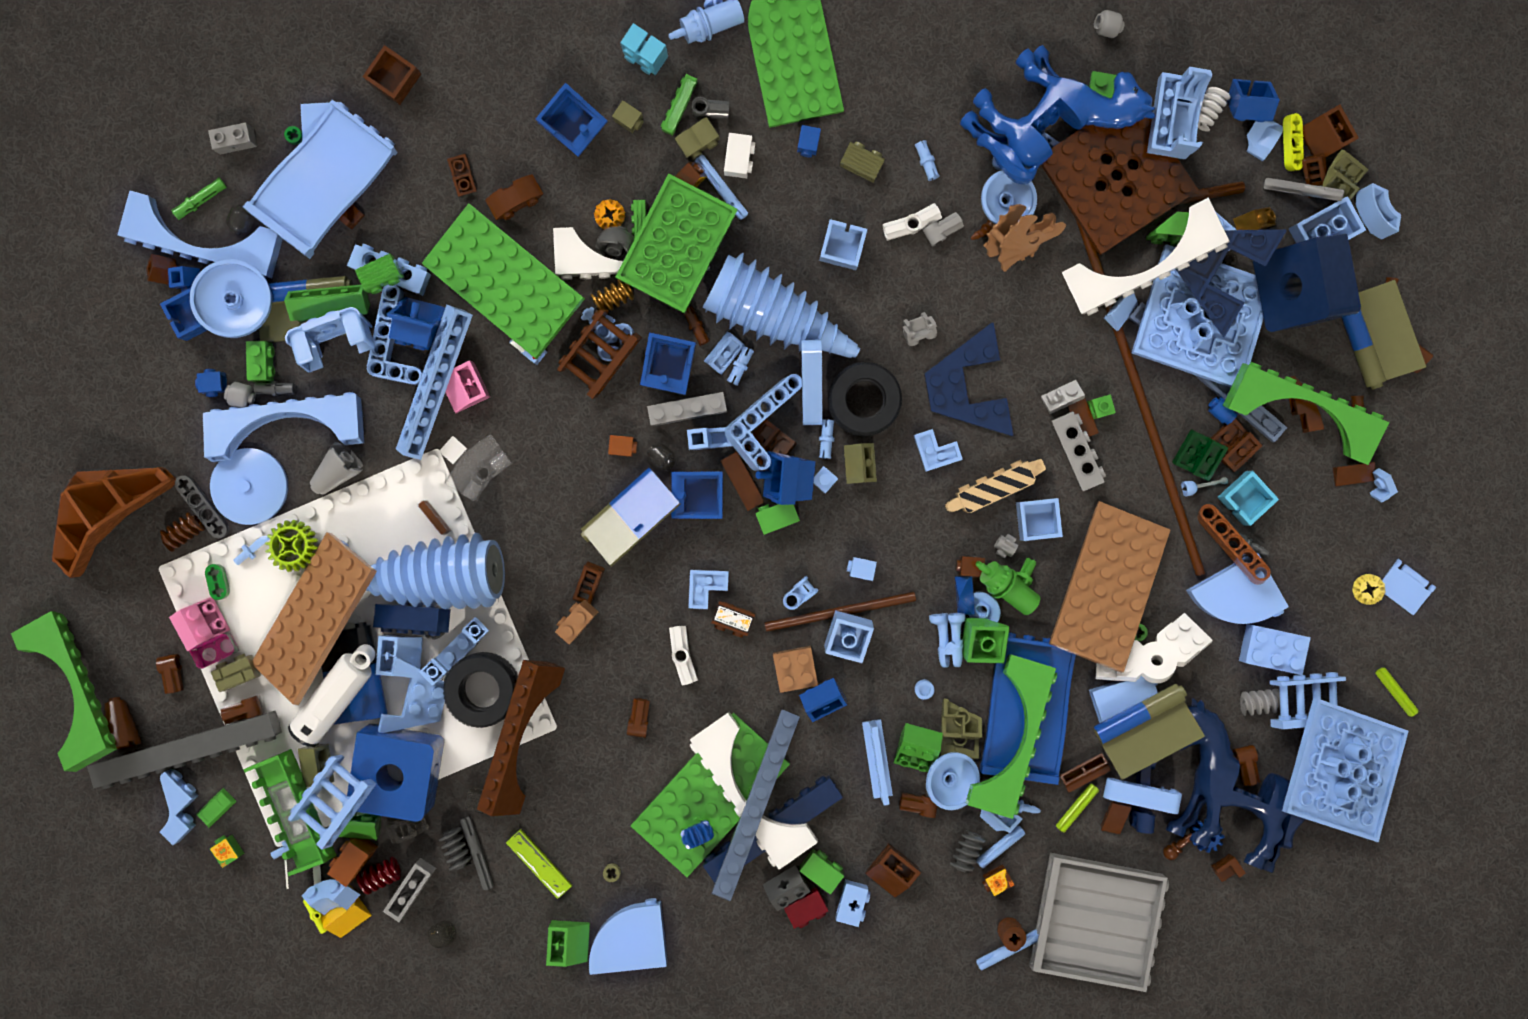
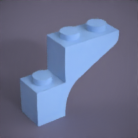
(178, 798)

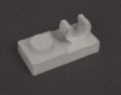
(1063, 397)

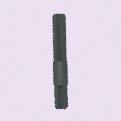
(477, 853)

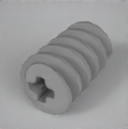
(1260, 700)

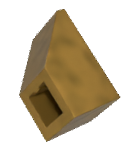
(1256, 220)

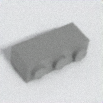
(409, 890)

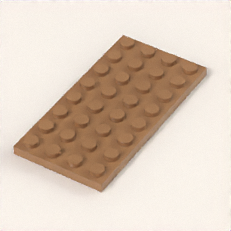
(1110, 587)
(313, 618)

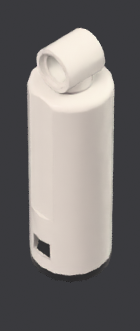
(332, 697)

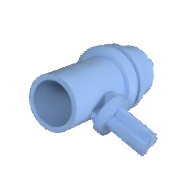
(713, 19)

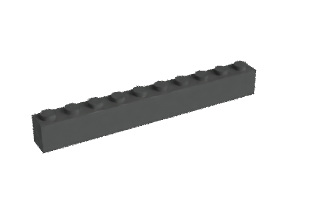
(181, 750)

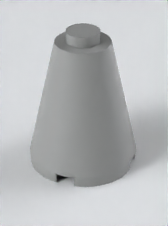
(335, 469)

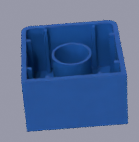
(418, 758)

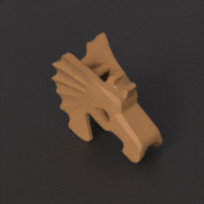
(1011, 237)

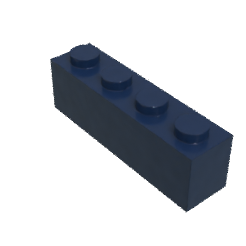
(411, 618)

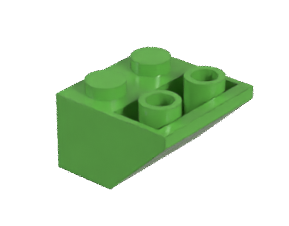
(1170, 230)
(918, 747)
(363, 826)
(567, 943)

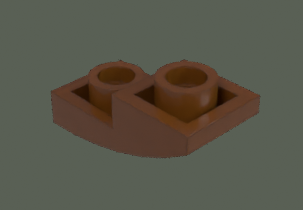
(462, 175)

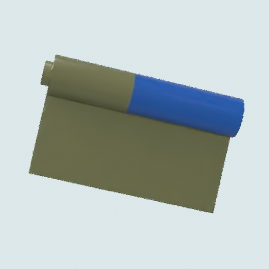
(1383, 336)

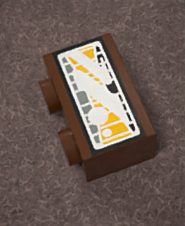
(733, 618)

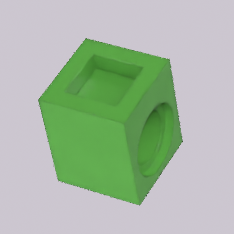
(1101, 406)

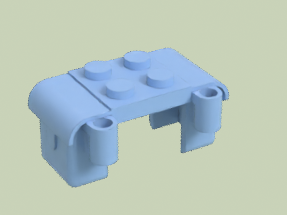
(306, 338)

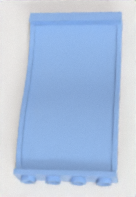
(321, 178)

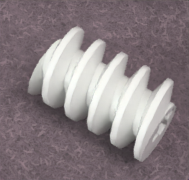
(1211, 103)

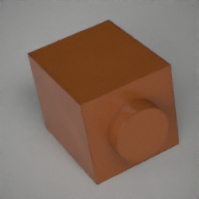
(622, 446)

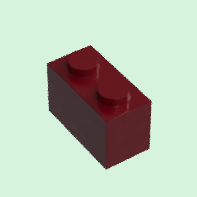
(806, 908)

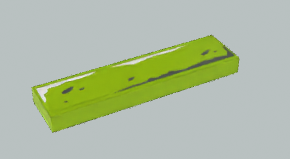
(539, 863)

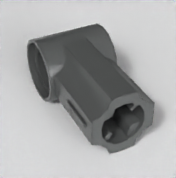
(713, 108)

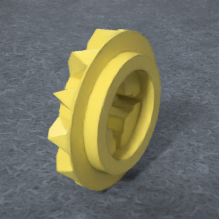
(1360, 585)

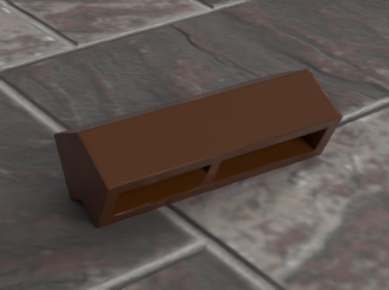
(1085, 772)

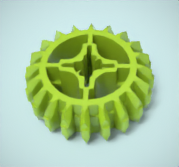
(279, 556)

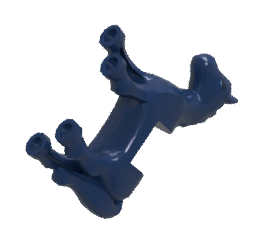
(1215, 787)

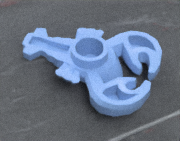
(604, 333)

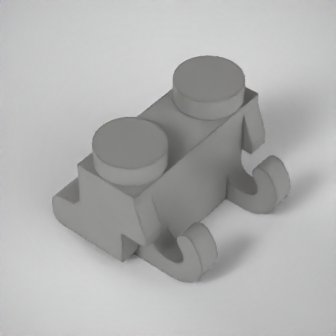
(919, 329)

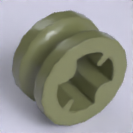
(617, 872)

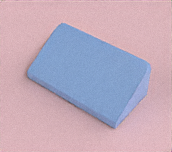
(1121, 311)
(724, 352)

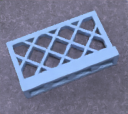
(877, 760)

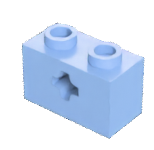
(851, 892)

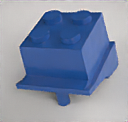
(571, 120)
(415, 323)
(667, 363)
(787, 479)
(699, 495)

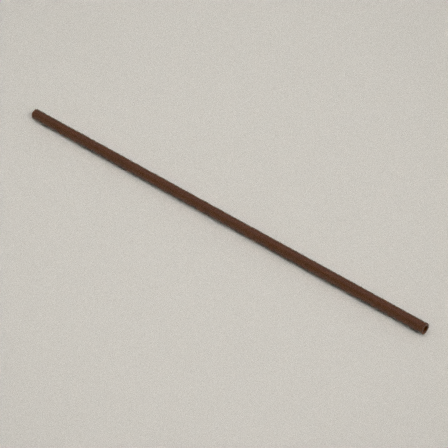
(1149, 422)

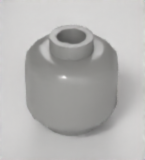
(1109, 23)
(239, 395)

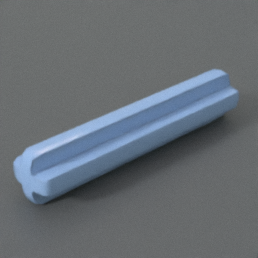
(1002, 845)

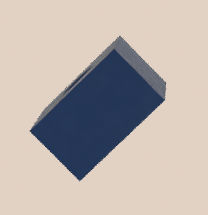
(1308, 283)

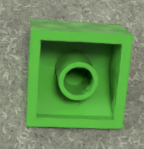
(984, 641)

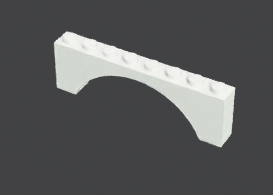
(1201, 236)
(577, 259)
(779, 839)

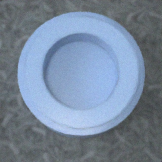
(924, 689)

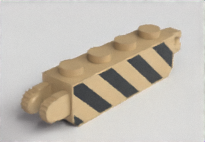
(997, 487)

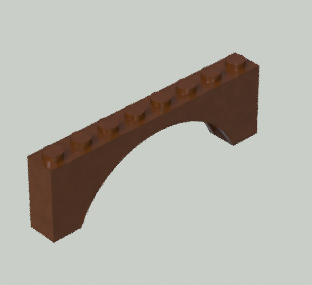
(501, 789)

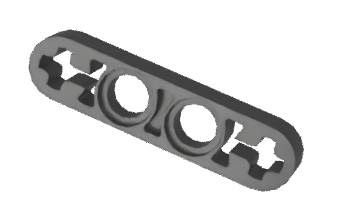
(202, 506)

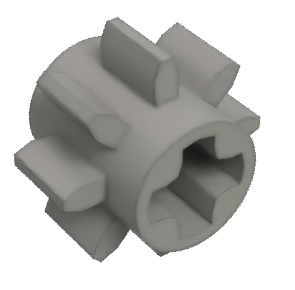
(1006, 546)

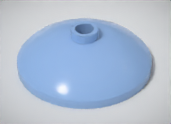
(1001, 186)
(954, 791)

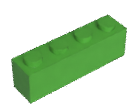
(317, 302)

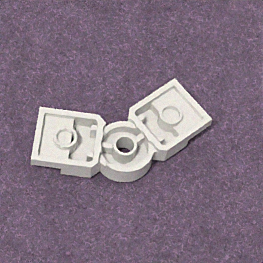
(1172, 647)

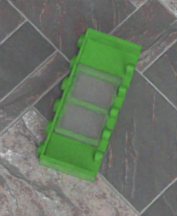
(284, 789)

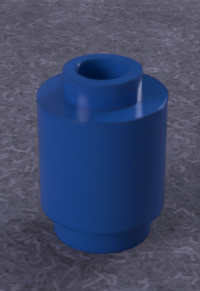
(1220, 412)

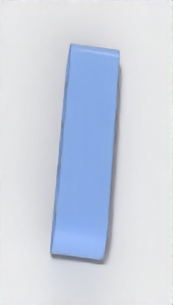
(811, 382)

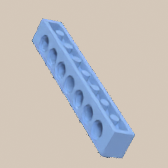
(433, 382)

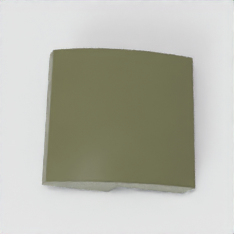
(1345, 174)

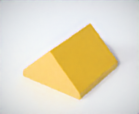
(341, 921)

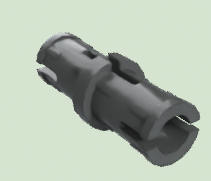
(275, 388)

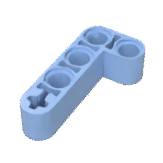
(1143, 795)

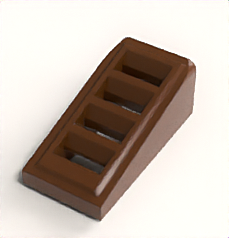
(1320, 158)
(594, 569)

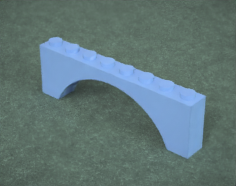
(144, 225)
(228, 428)

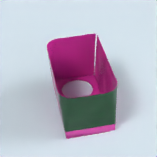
(197, 651)

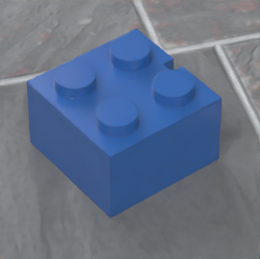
(1257, 106)
(179, 309)

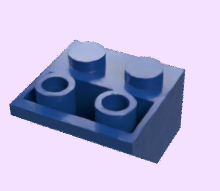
(823, 699)

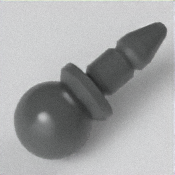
(1261, 550)

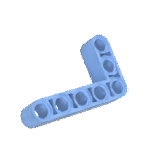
(379, 340)
(759, 416)

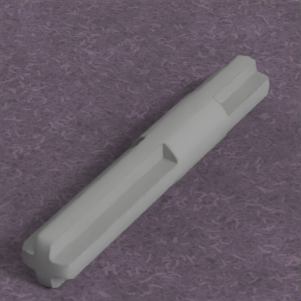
(1304, 189)

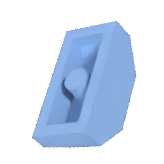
(1263, 138)
(1000, 822)

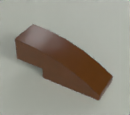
(1308, 412)

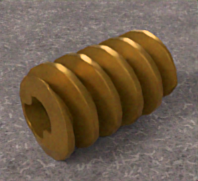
(613, 296)

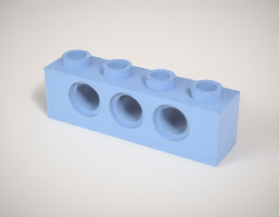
(417, 283)

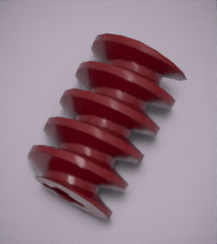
(380, 877)

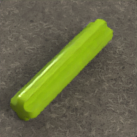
(1397, 692)
(1078, 806)

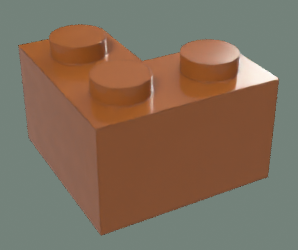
(354, 856)

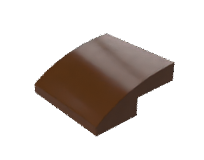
(767, 434)
(1239, 442)

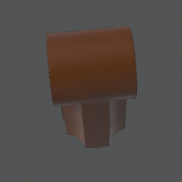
(170, 669)
(245, 709)
(638, 722)
(1248, 768)
(918, 804)

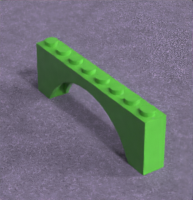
(1358, 429)
(89, 731)
(1003, 790)

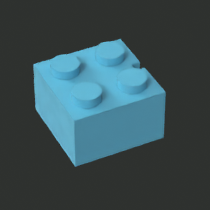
(648, 54)
(1248, 498)

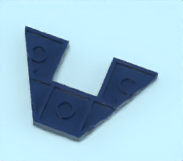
(1218, 305)
(948, 389)

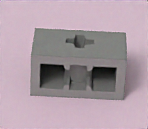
(232, 138)

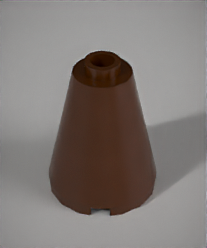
(121, 723)

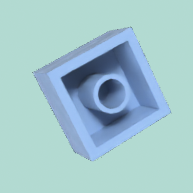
(848, 636)

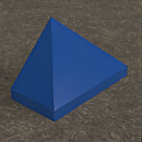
(964, 595)

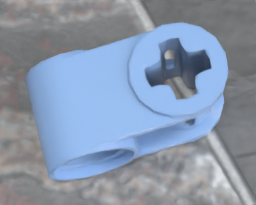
(800, 593)

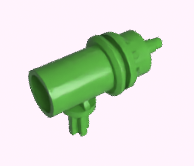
(1011, 585)

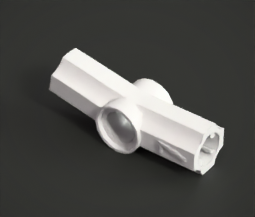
(923, 218)
(684, 667)

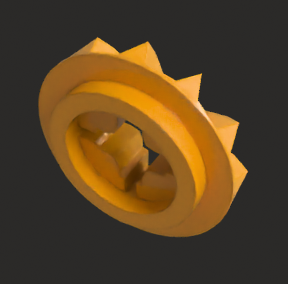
(611, 205)

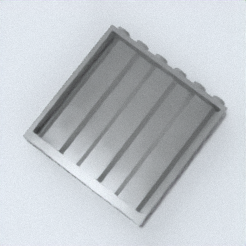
(1098, 922)

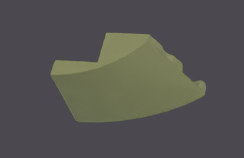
(959, 724)

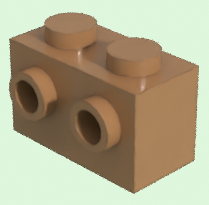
(576, 622)

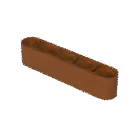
(1234, 553)

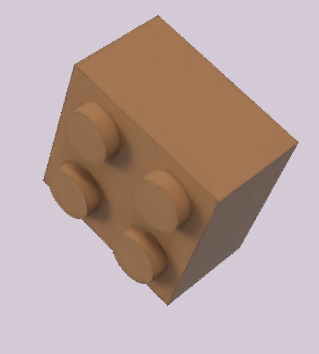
(795, 669)

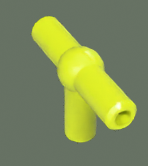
(316, 917)

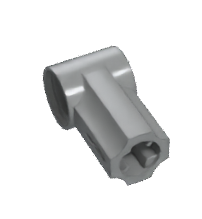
(940, 230)

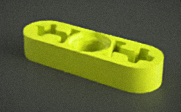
(1293, 129)

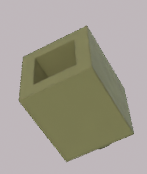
(628, 117)

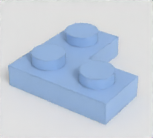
(935, 456)
(701, 582)

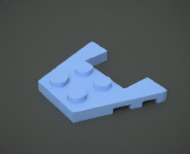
(422, 701)

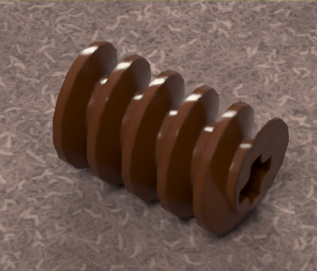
(181, 532)
(1011, 934)

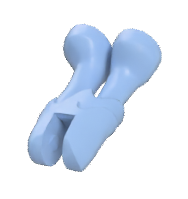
(956, 645)

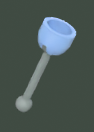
(1192, 486)

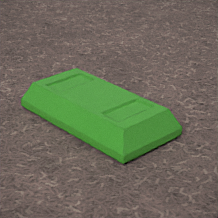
(216, 807)

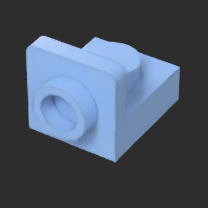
(1385, 486)

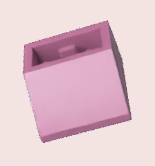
(466, 387)
(199, 623)

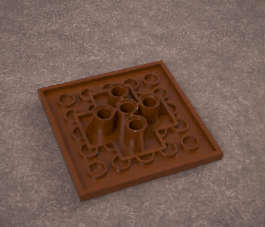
(1107, 214)

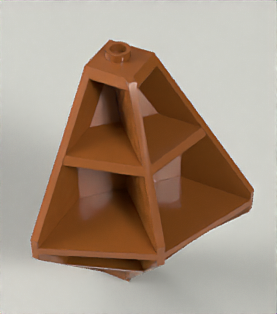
(95, 505)

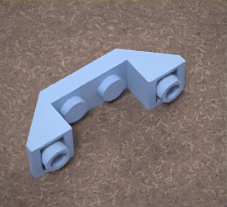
(455, 651)

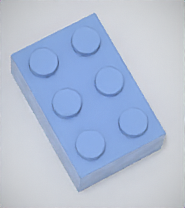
(1334, 220)
(1274, 649)

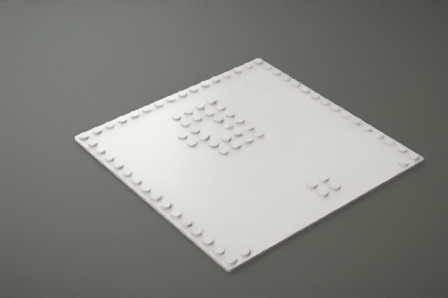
(373, 521)

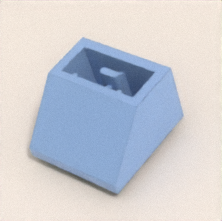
(401, 646)

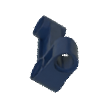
(1142, 818)

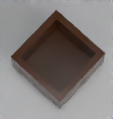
(392, 75)

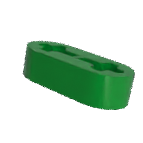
(221, 580)

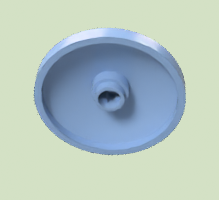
(230, 298)
(249, 486)

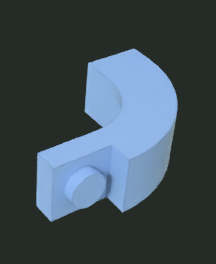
(709, 438)

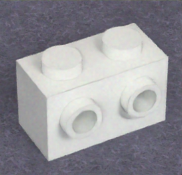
(738, 155)

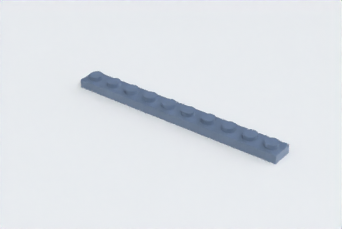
(1259, 417)
(755, 806)

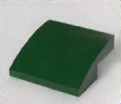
(1200, 455)

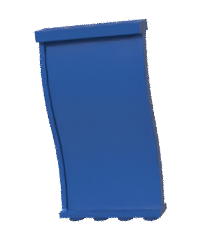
(1007, 714)

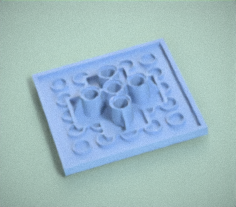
(1172, 333)
(1345, 770)

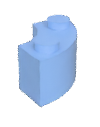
(1377, 211)
(329, 895)

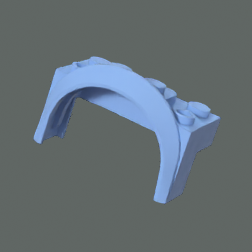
(1176, 122)

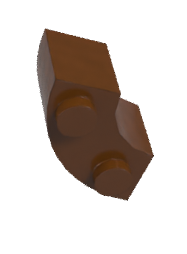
(509, 200)

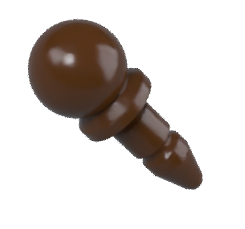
(985, 228)
(1172, 851)

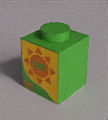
(226, 850)

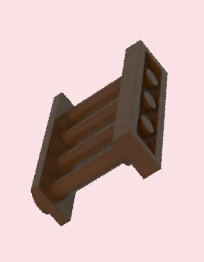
(617, 356)

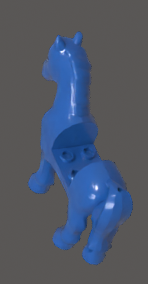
(1021, 145)

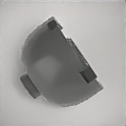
(614, 241)

